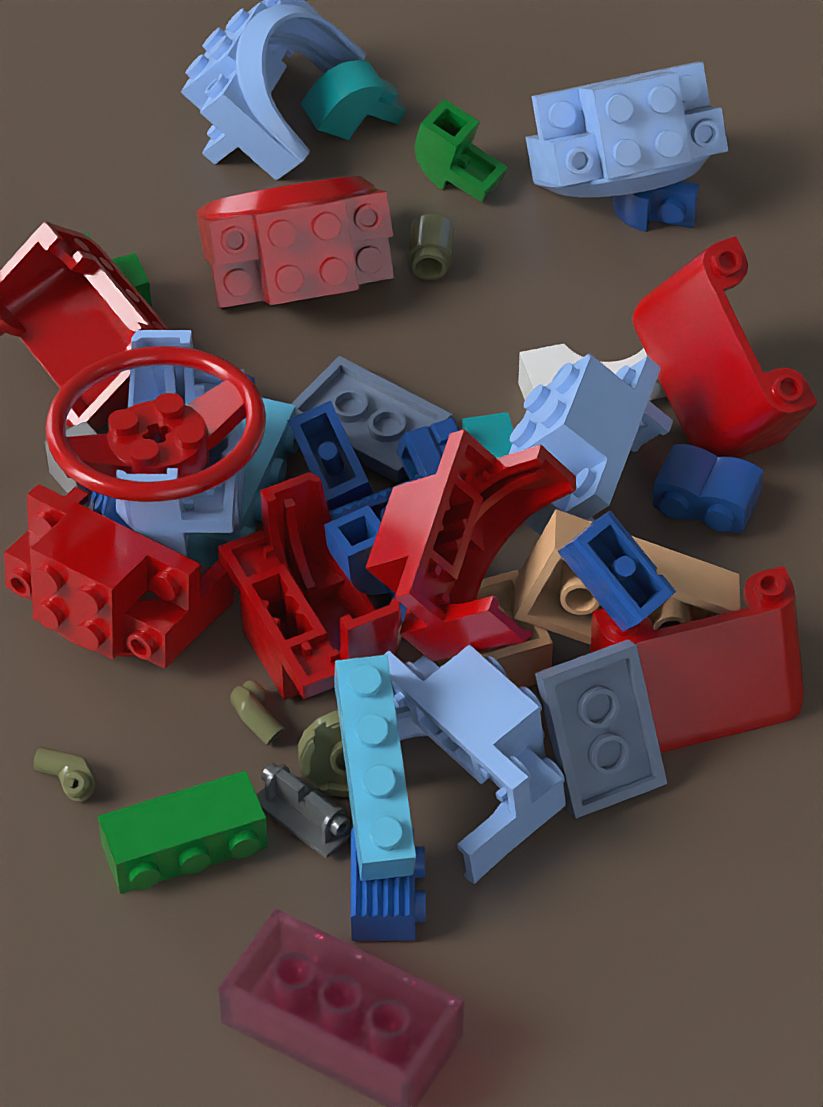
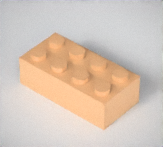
(558, 601)

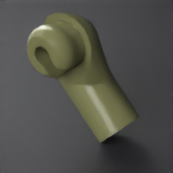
(248, 704)
(71, 770)

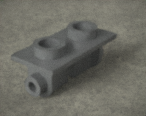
(303, 810)

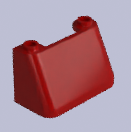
(71, 311)
(709, 364)
(719, 670)

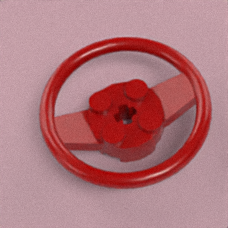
(159, 431)

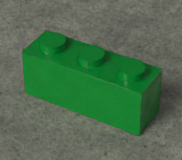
(183, 832)

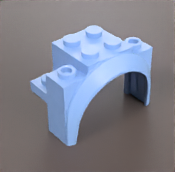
(242, 68)
(639, 134)
(590, 426)
(208, 512)
(489, 732)

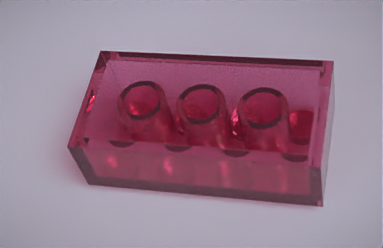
(341, 1011)

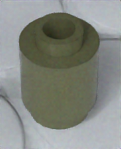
(430, 246)

